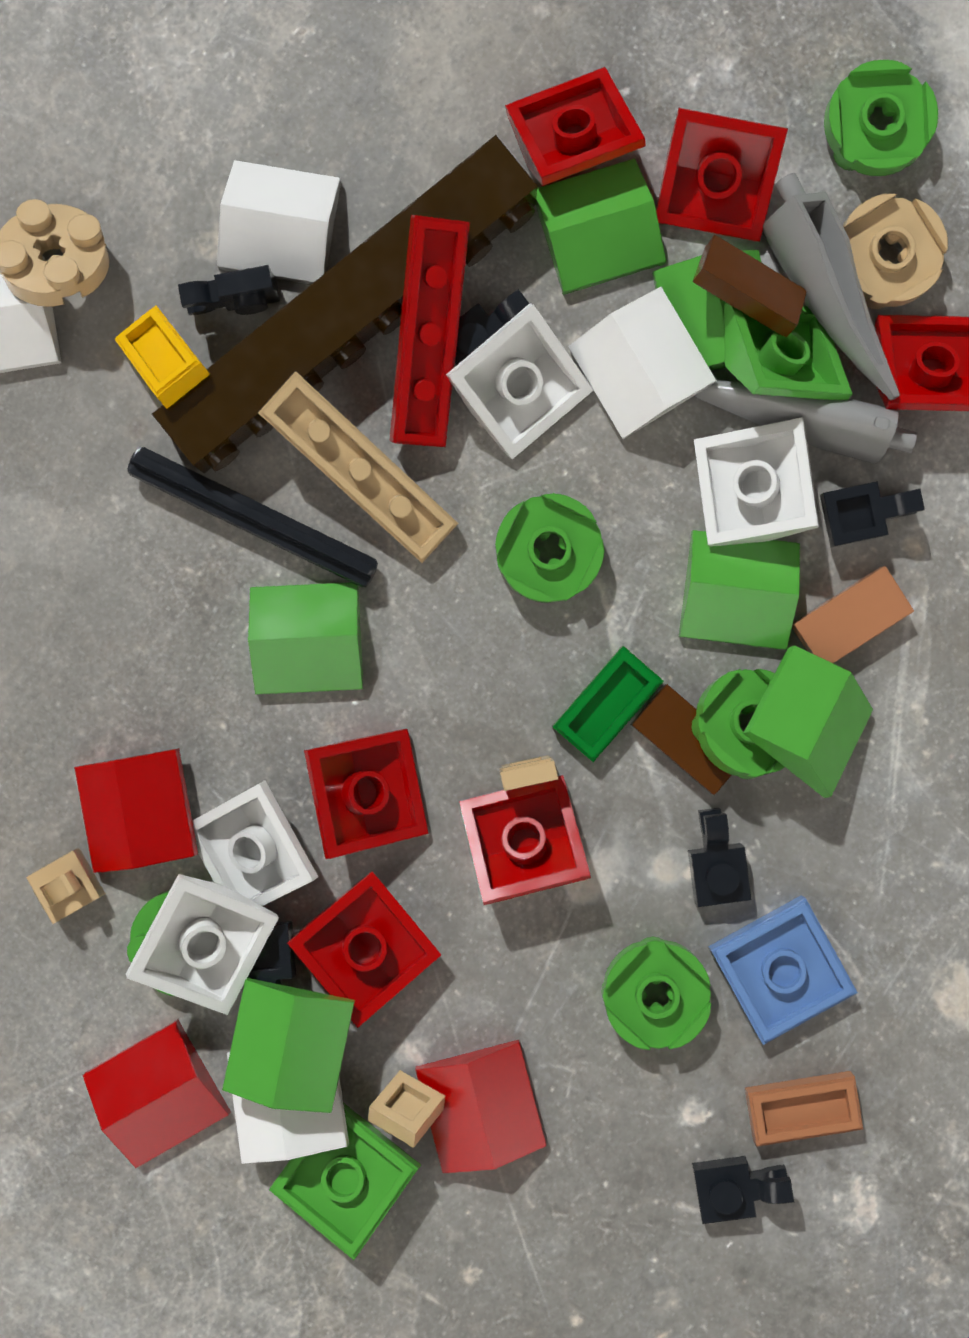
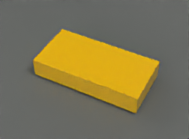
(161, 357)

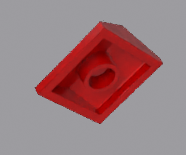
(573, 126)
(719, 174)
(926, 361)
(366, 792)
(136, 811)
(524, 840)
(364, 947)
(154, 1095)
(486, 1110)

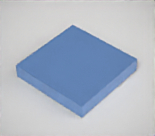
(782, 969)

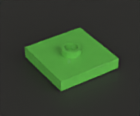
(347, 1188)

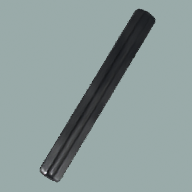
(252, 517)

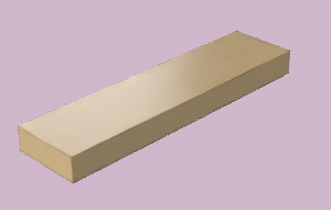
(358, 467)

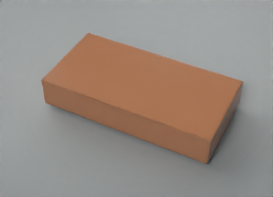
(853, 616)
(803, 1108)

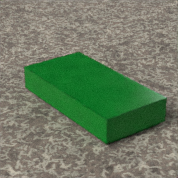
(607, 703)

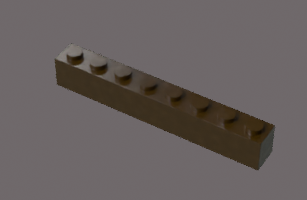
(342, 309)

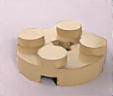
(49, 227)
(920, 261)

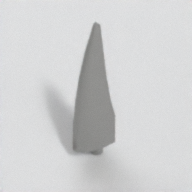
(820, 259)
(836, 426)

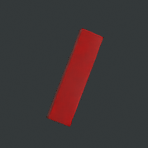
(428, 330)

